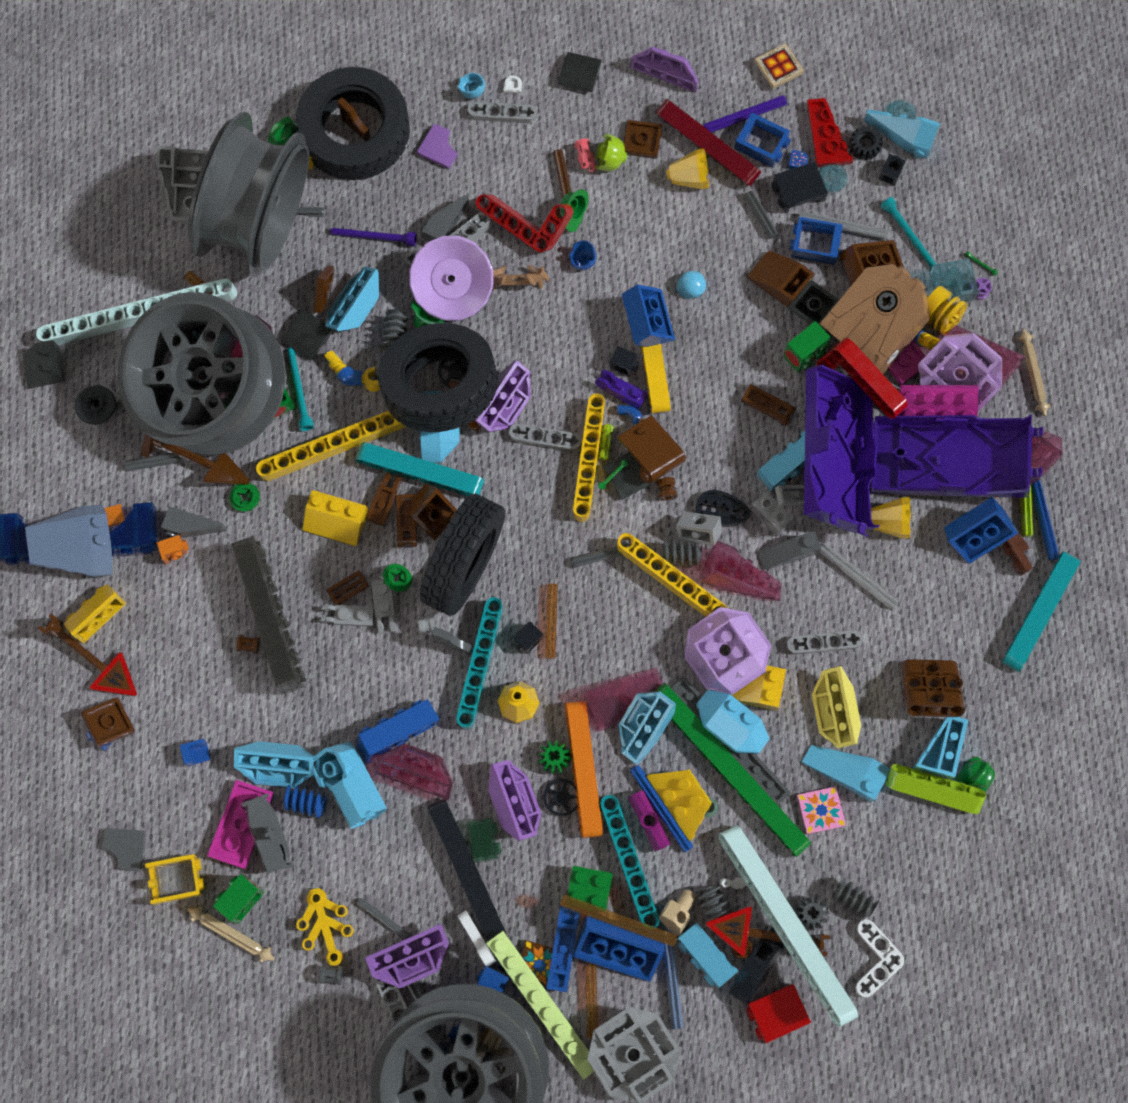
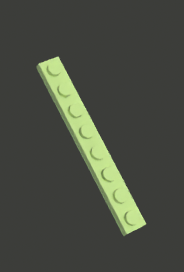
(541, 1003)

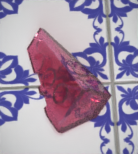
(733, 573)
(611, 700)

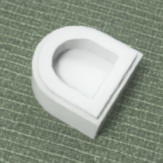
(512, 85)

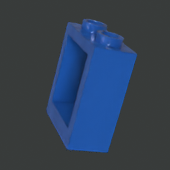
(756, 152)
(821, 227)

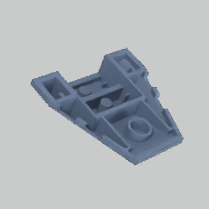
(72, 542)

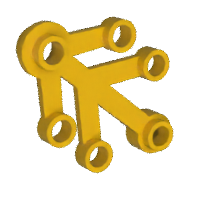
(324, 922)

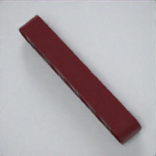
(708, 141)

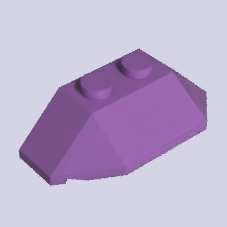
(666, 67)
(509, 400)
(514, 800)
(410, 958)

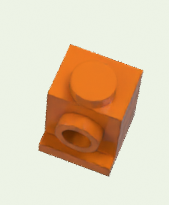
(172, 548)

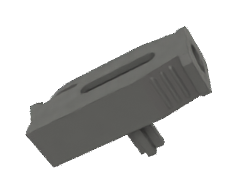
(267, 834)

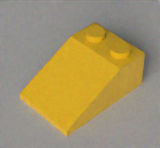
(763, 691)

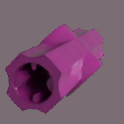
(654, 833)

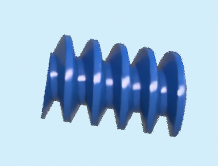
(305, 802)

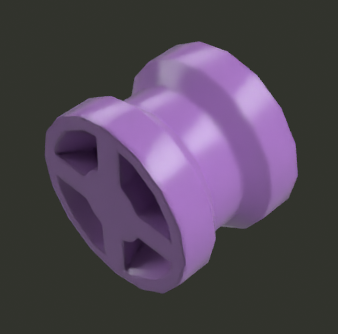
(985, 285)

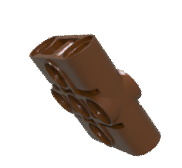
(932, 688)

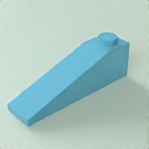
(910, 134)
(855, 772)

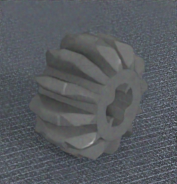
(816, 908)

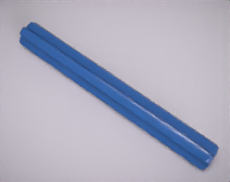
(1044, 521)
(661, 808)

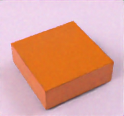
(114, 515)

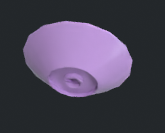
(430, 278)

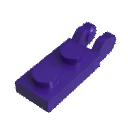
(621, 389)

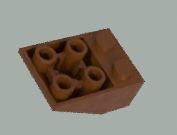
(780, 277)

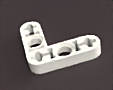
(482, 948)
(884, 955)

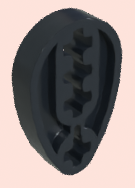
(721, 499)

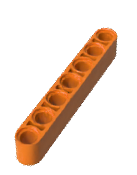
(583, 769)

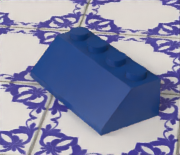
(618, 949)

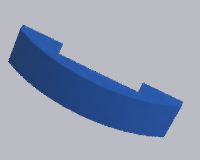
(563, 950)

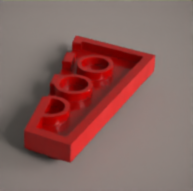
(826, 136)

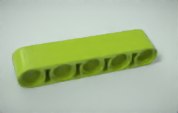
(935, 788)

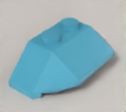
(354, 301)
(438, 445)
(732, 722)
(644, 724)
(274, 763)

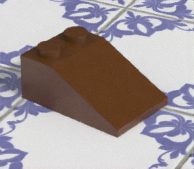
(871, 254)

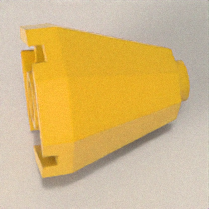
(690, 170)
(893, 517)
(518, 709)

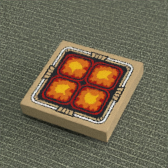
(779, 66)

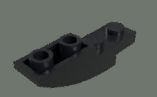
(756, 969)

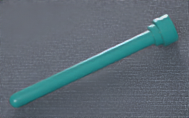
(890, 206)
(305, 422)

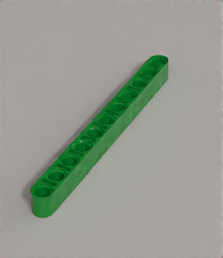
(736, 775)

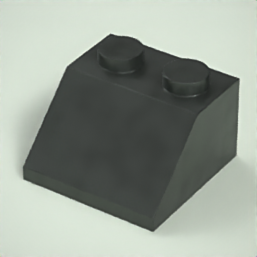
(813, 303)
(43, 364)

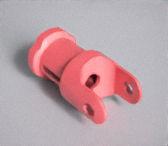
(585, 154)

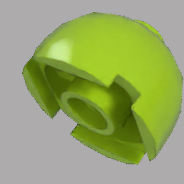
(612, 152)

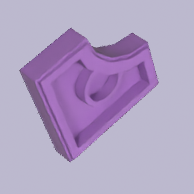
(437, 148)

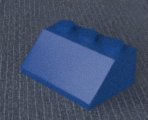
(647, 316)
(980, 530)

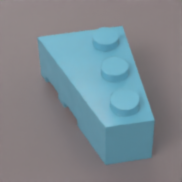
(784, 465)
(944, 749)
(706, 956)

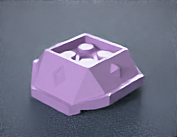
(968, 353)
(747, 655)

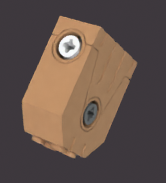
(873, 325)

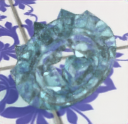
(909, 109)
(833, 170)

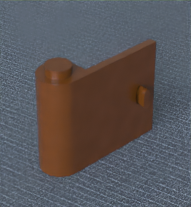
(652, 449)

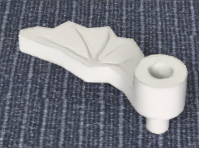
(736, 883)

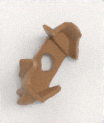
(535, 276)

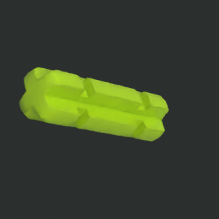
(605, 442)

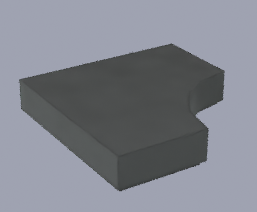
(449, 640)
(127, 846)

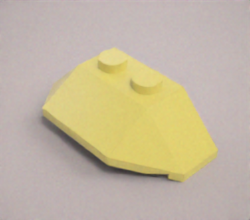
(836, 708)

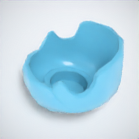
(474, 82)
(691, 285)

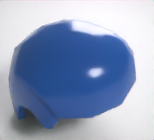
(584, 250)

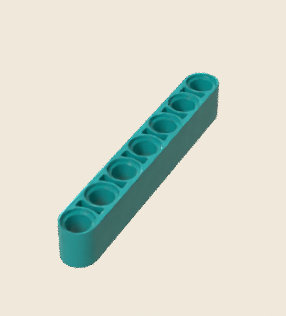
(420, 469)
(1041, 612)
(479, 672)
(629, 851)

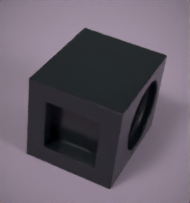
(891, 176)
(624, 361)
(528, 637)

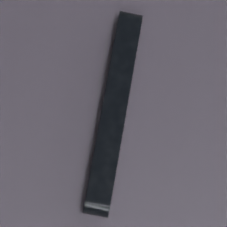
(466, 870)

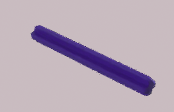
(744, 114)

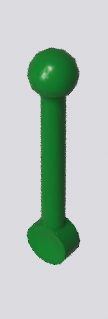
(994, 272)
(602, 485)

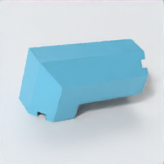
(350, 783)

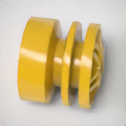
(944, 311)

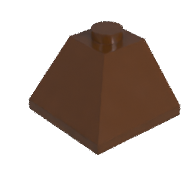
(432, 510)

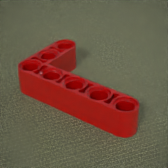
(524, 224)
(866, 376)

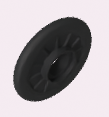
(99, 415)

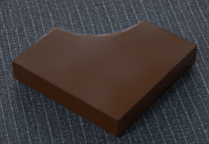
(350, 117)
(323, 286)

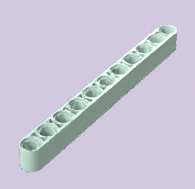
(127, 310)
(788, 926)

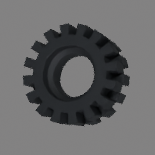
(865, 133)

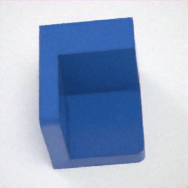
(195, 752)

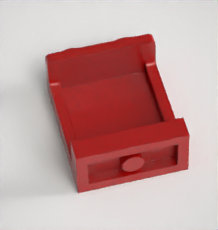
(778, 1014)

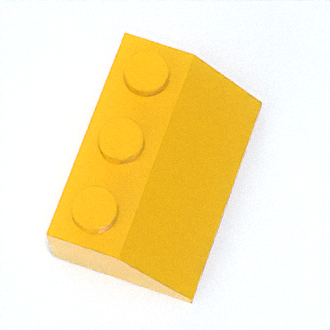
(334, 518)
(94, 613)

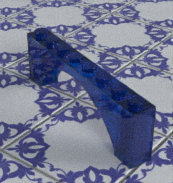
(133, 535)

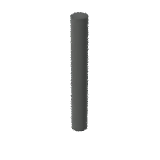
(383, 919)

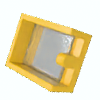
(175, 879)

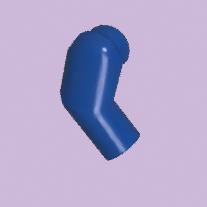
(631, 411)

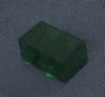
(483, 840)

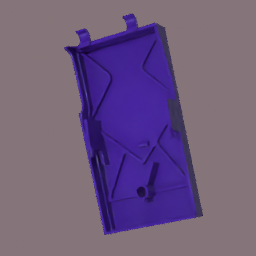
(838, 451)
(954, 456)

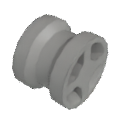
(426, 623)

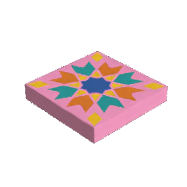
(821, 810)

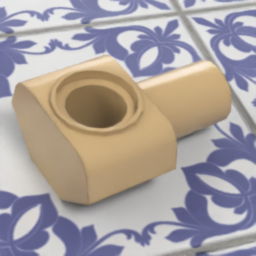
(676, 914)

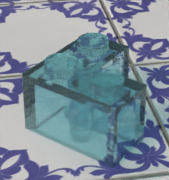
(957, 276)

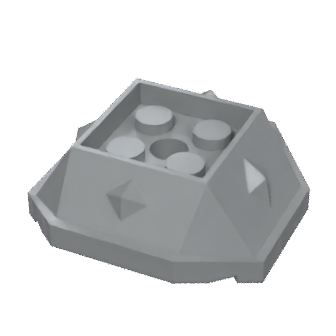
(650, 1072)

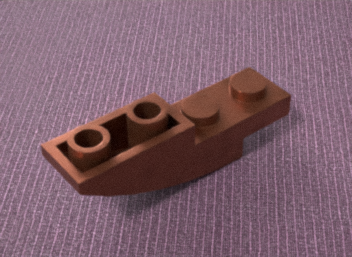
(1016, 548)

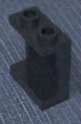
(799, 186)

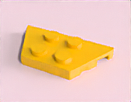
(683, 798)

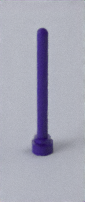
(408, 238)

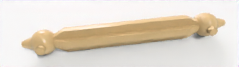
(1034, 372)
(230, 934)

